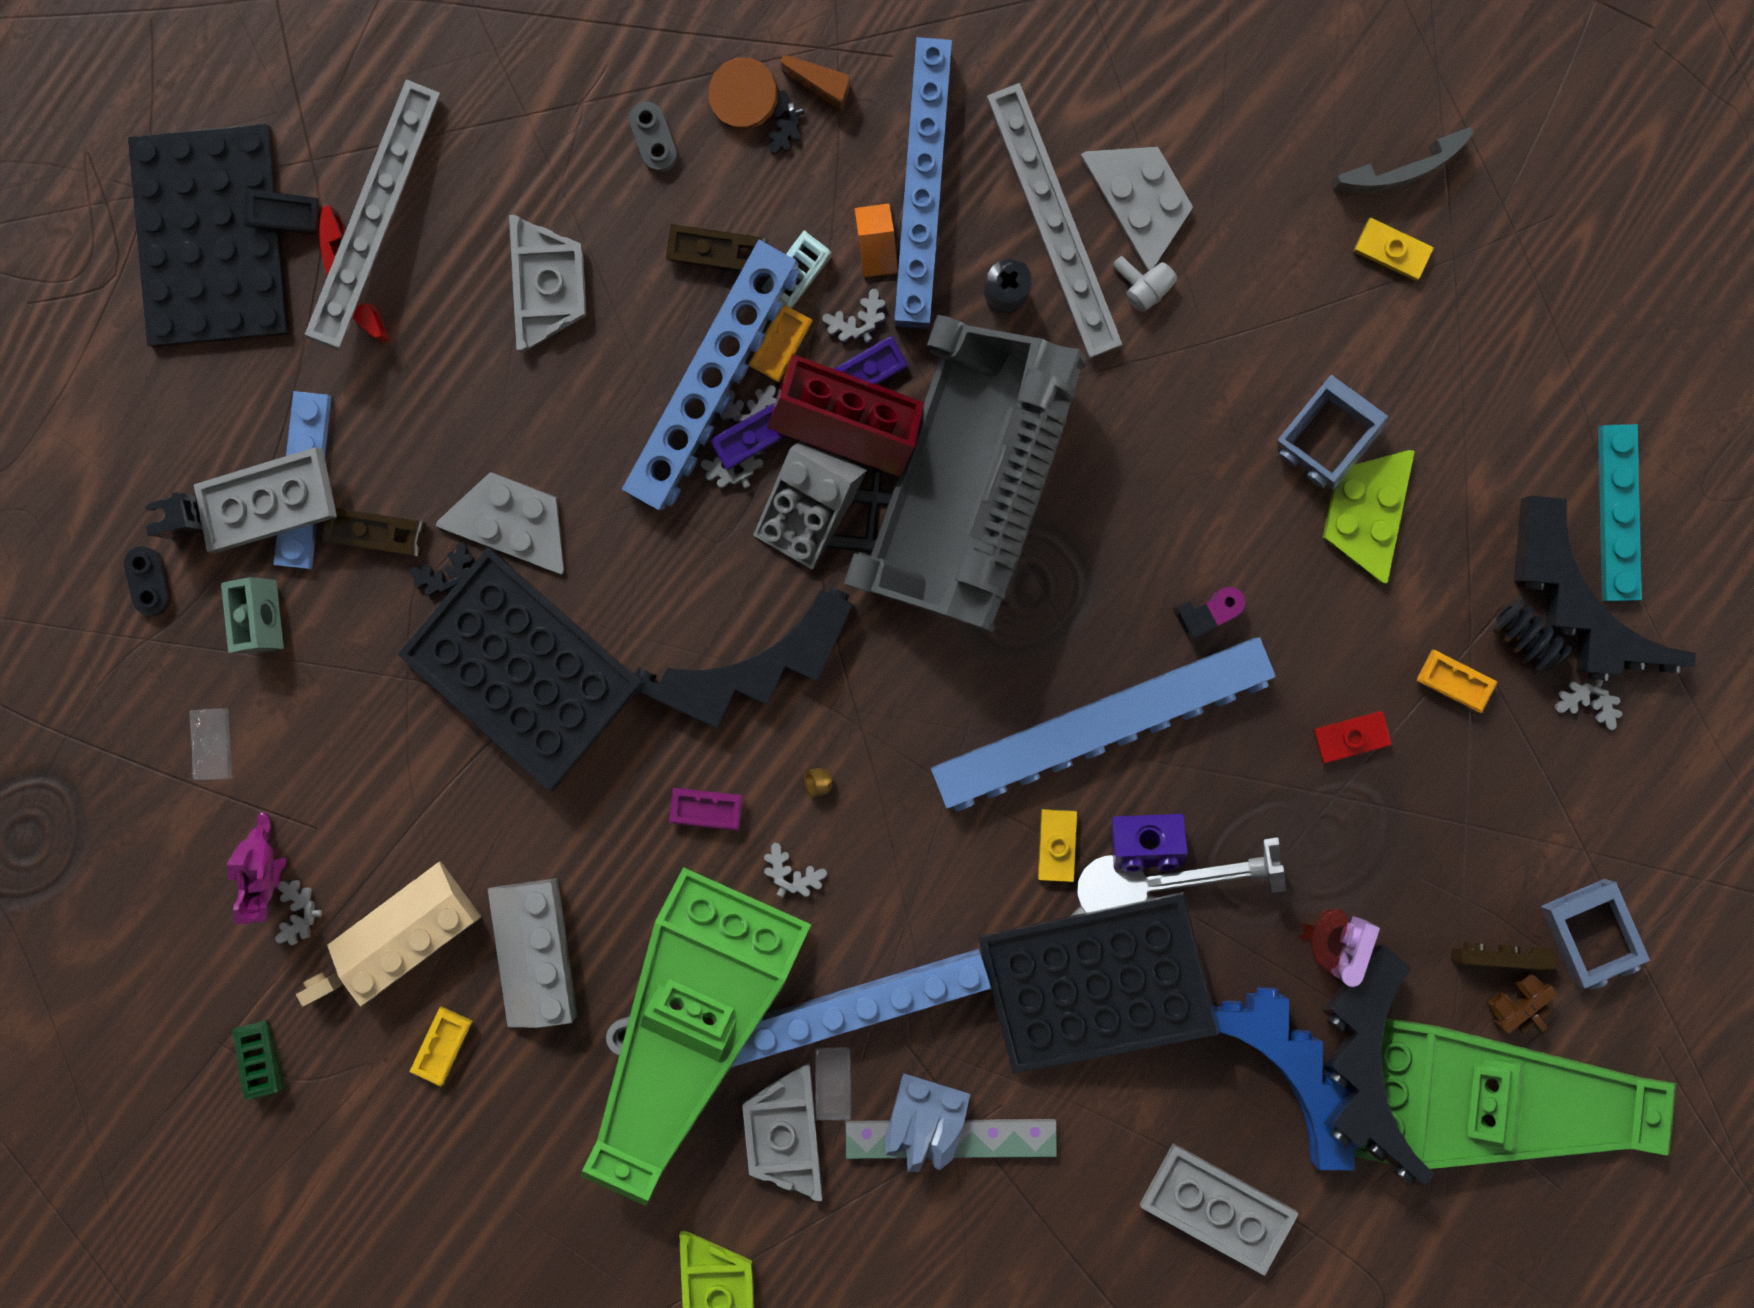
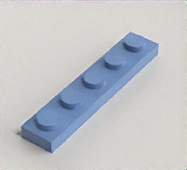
(306, 430)

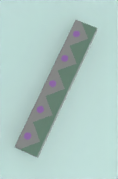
(976, 1139)

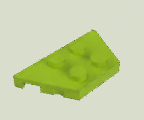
(1368, 512)
(714, 1275)

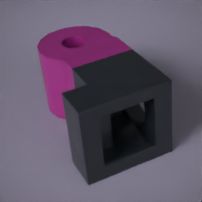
(1221, 607)

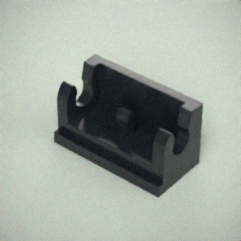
(180, 518)

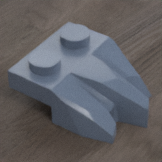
(926, 1122)

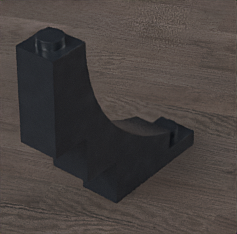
(710, 691)

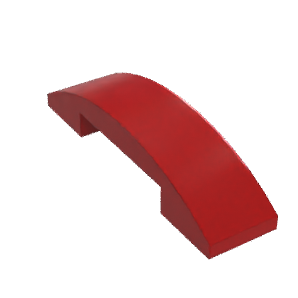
(331, 235)

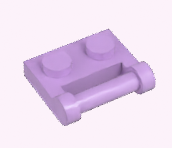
(1358, 945)

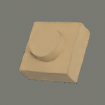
(318, 987)

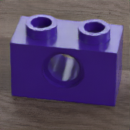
(1164, 830)

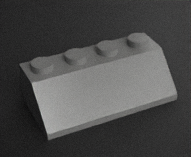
(533, 954)

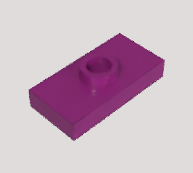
(706, 808)

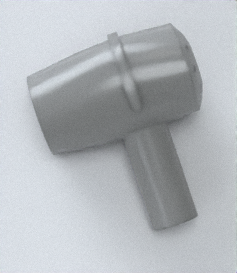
(1146, 288)

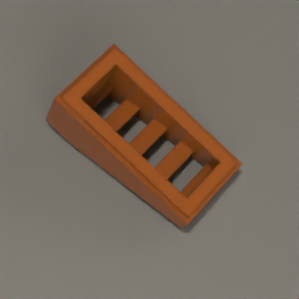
(824, 82)

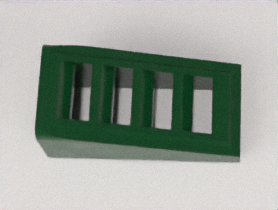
(246, 1073)

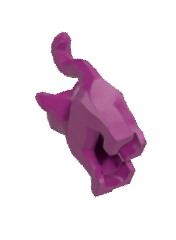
(255, 873)

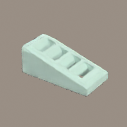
(795, 251)

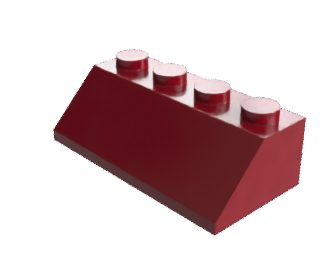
(846, 415)

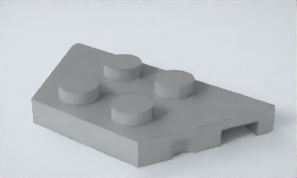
(1141, 197)
(545, 282)
(510, 520)
(784, 1135)

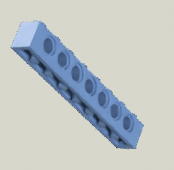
(922, 183)
(762, 262)

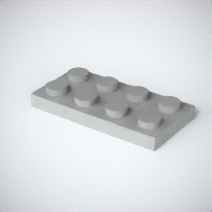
(265, 500)
(1218, 1209)

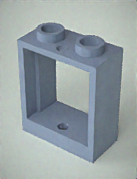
(1350, 403)
(1579, 901)

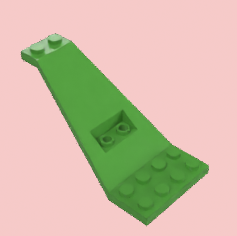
(719, 962)
(1542, 1106)

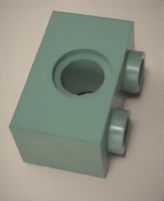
(252, 615)

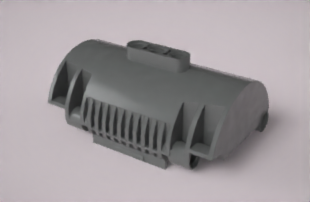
(972, 473)

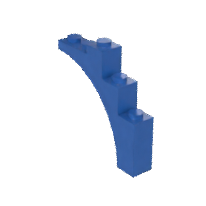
(1300, 1061)

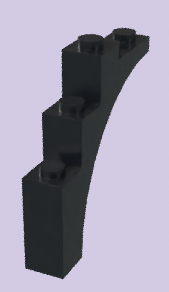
(1604, 644)
(1358, 1067)

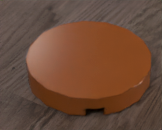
(743, 93)

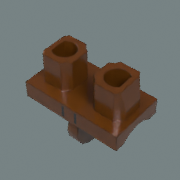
(1526, 1011)

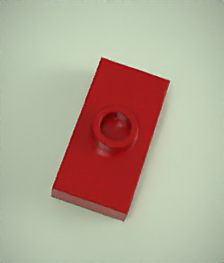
(1352, 736)

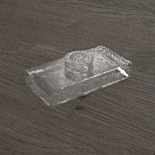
(210, 744)
(833, 1083)

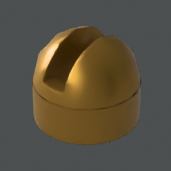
(817, 782)

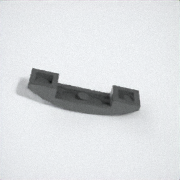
(1364, 179)

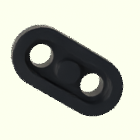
(151, 578)

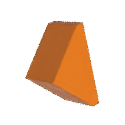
(876, 240)

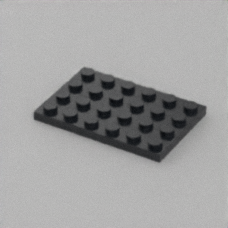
(196, 259)
(520, 669)
(1099, 983)

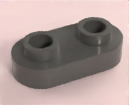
(652, 136)

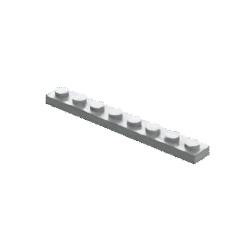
(372, 215)
(1054, 220)

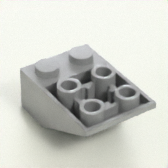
(808, 502)

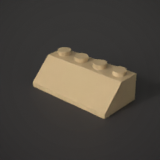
(401, 933)

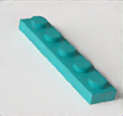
(1619, 512)

